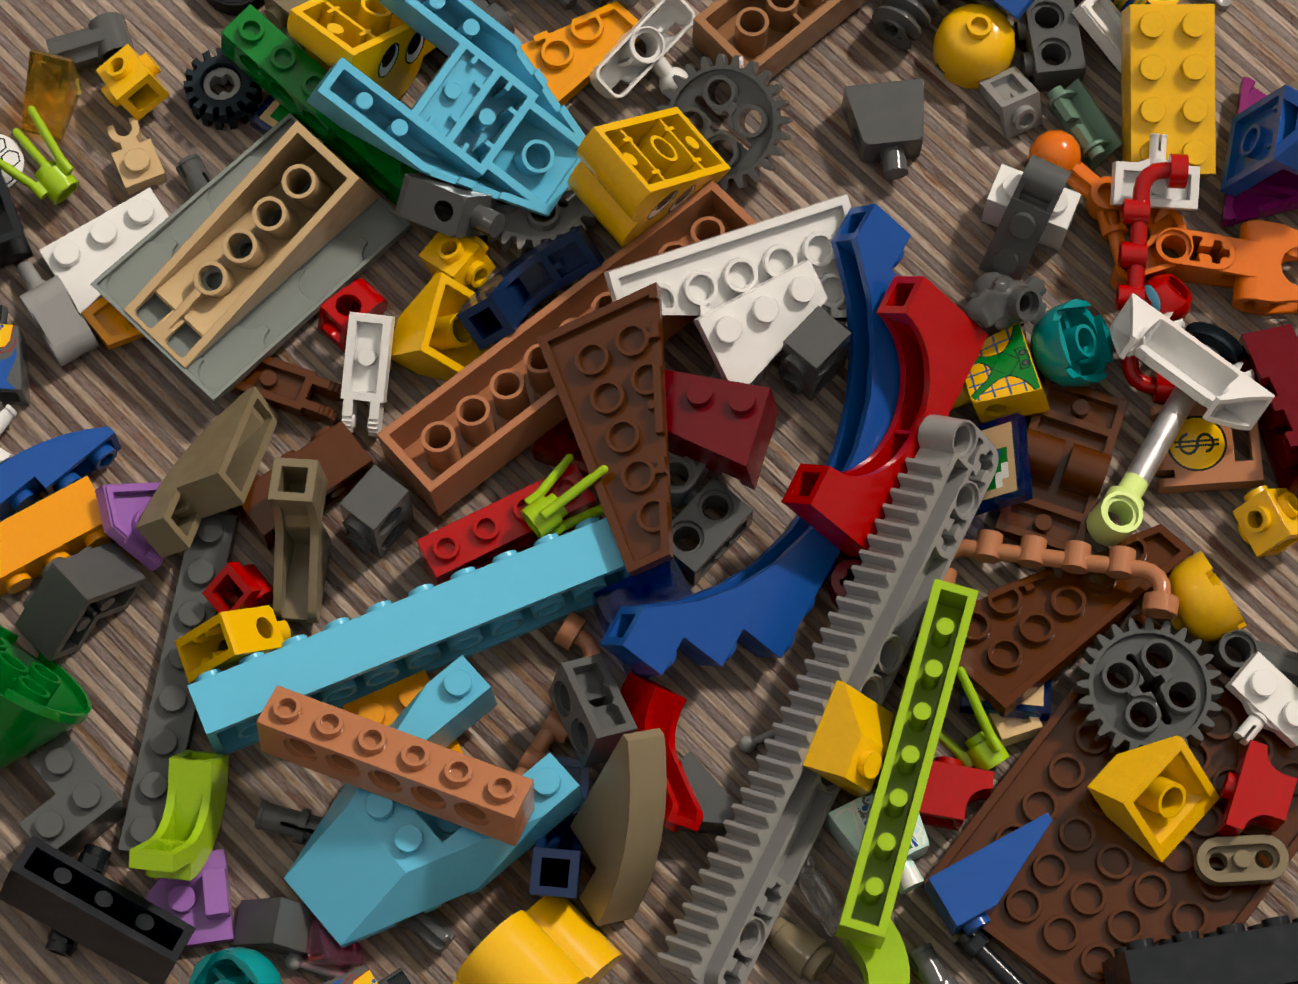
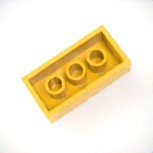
(1169, 81)

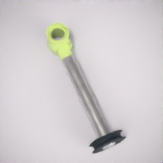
(1126, 497)

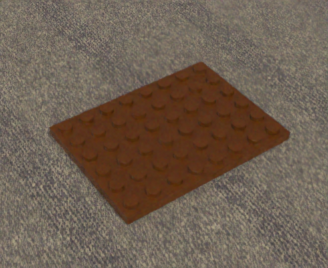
(1088, 879)

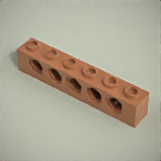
(396, 765)

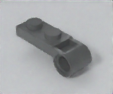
(1025, 218)

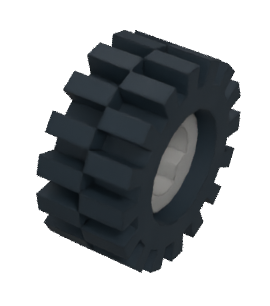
(225, 106)

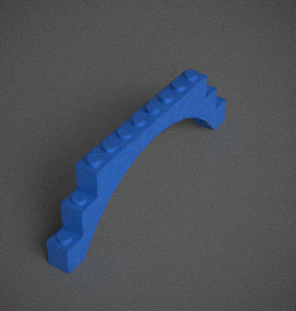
(775, 592)

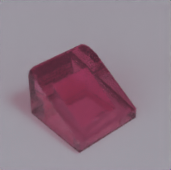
(326, 951)

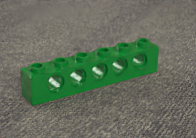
(290, 79)

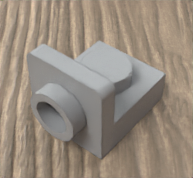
(1013, 100)

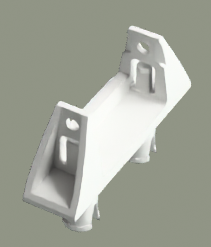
(1190, 365)

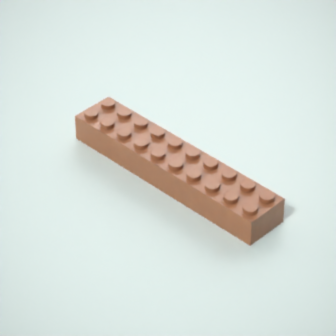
(507, 393)

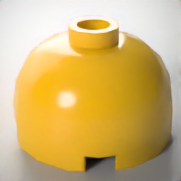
(973, 44)
(1204, 601)

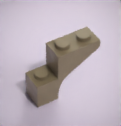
(301, 539)

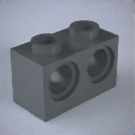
(1059, 44)
(813, 354)
(376, 513)
(710, 535)
(590, 708)

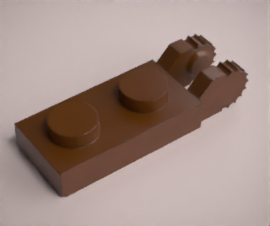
(290, 389)

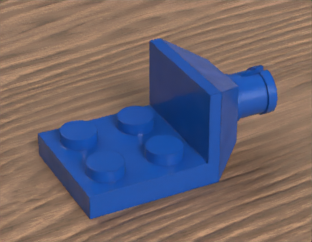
(1262, 141)

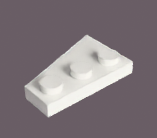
(100, 243)
(753, 325)

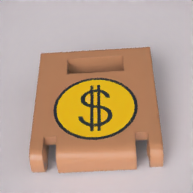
(1205, 457)

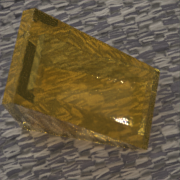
(53, 90)

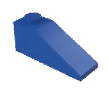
(975, 885)

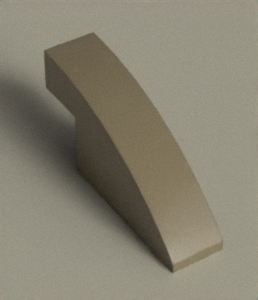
(210, 474)
(624, 826)

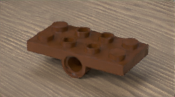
(1068, 464)

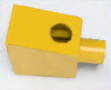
(245, 633)

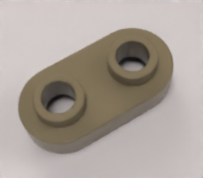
(1239, 860)

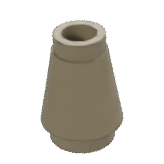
(801, 949)

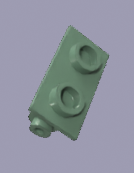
(1085, 122)

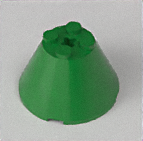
(35, 700)

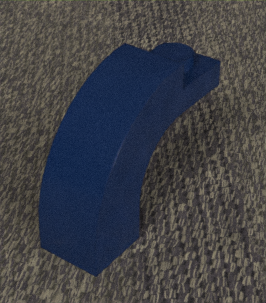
(519, 287)
(559, 853)

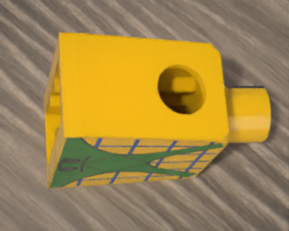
(1004, 378)

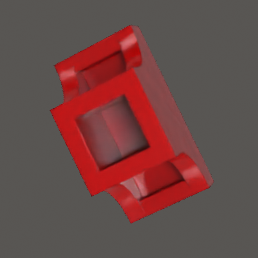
(951, 791)
(1255, 793)

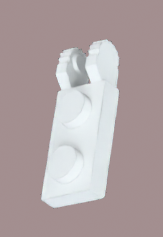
(367, 368)

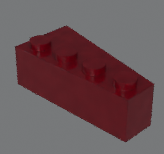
(1274, 360)
(720, 423)

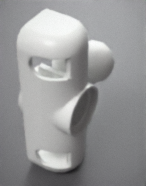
(627, 65)

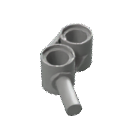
(56, 315)

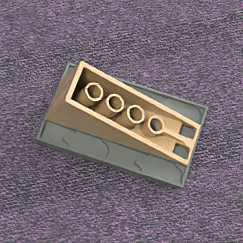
(251, 257)

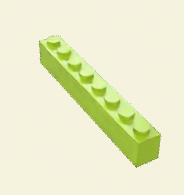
(907, 764)

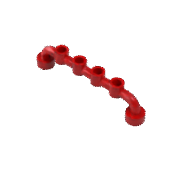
(1134, 256)

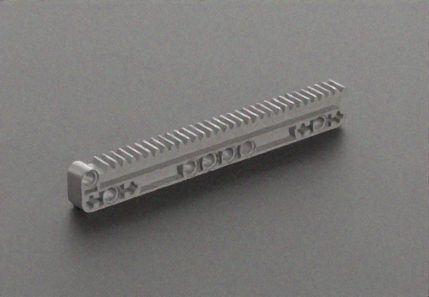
(863, 649)

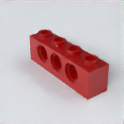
(493, 530)

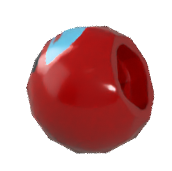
(1168, 294)

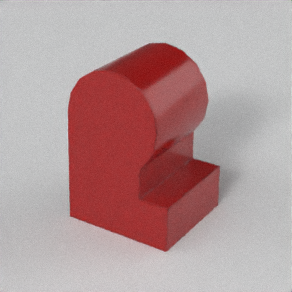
(335, 312)
(241, 585)

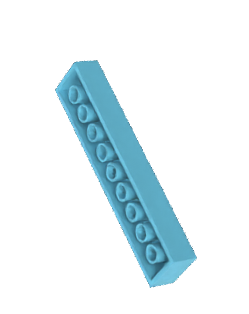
(415, 633)

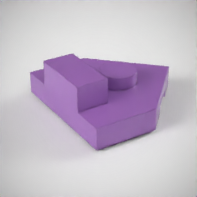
(120, 512)
(200, 902)

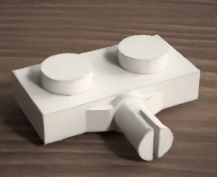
(1161, 197)
(1267, 699)

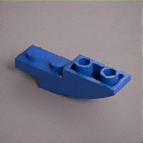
(53, 466)

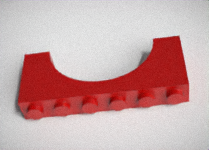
(935, 356)

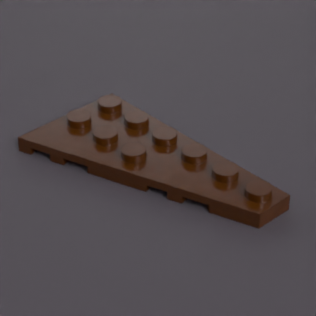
(615, 401)
(1050, 617)

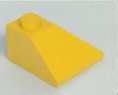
(431, 336)
(850, 740)
(1155, 794)

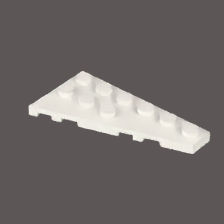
(731, 263)

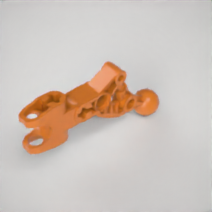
(1244, 263)

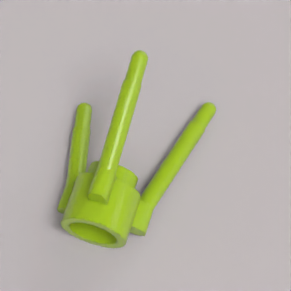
(53, 178)
(546, 513)
(984, 747)

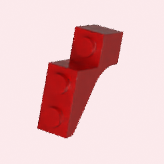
(660, 707)

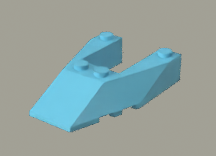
(480, 119)
(387, 861)

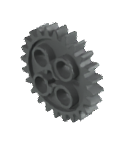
(747, 94)
(1183, 673)

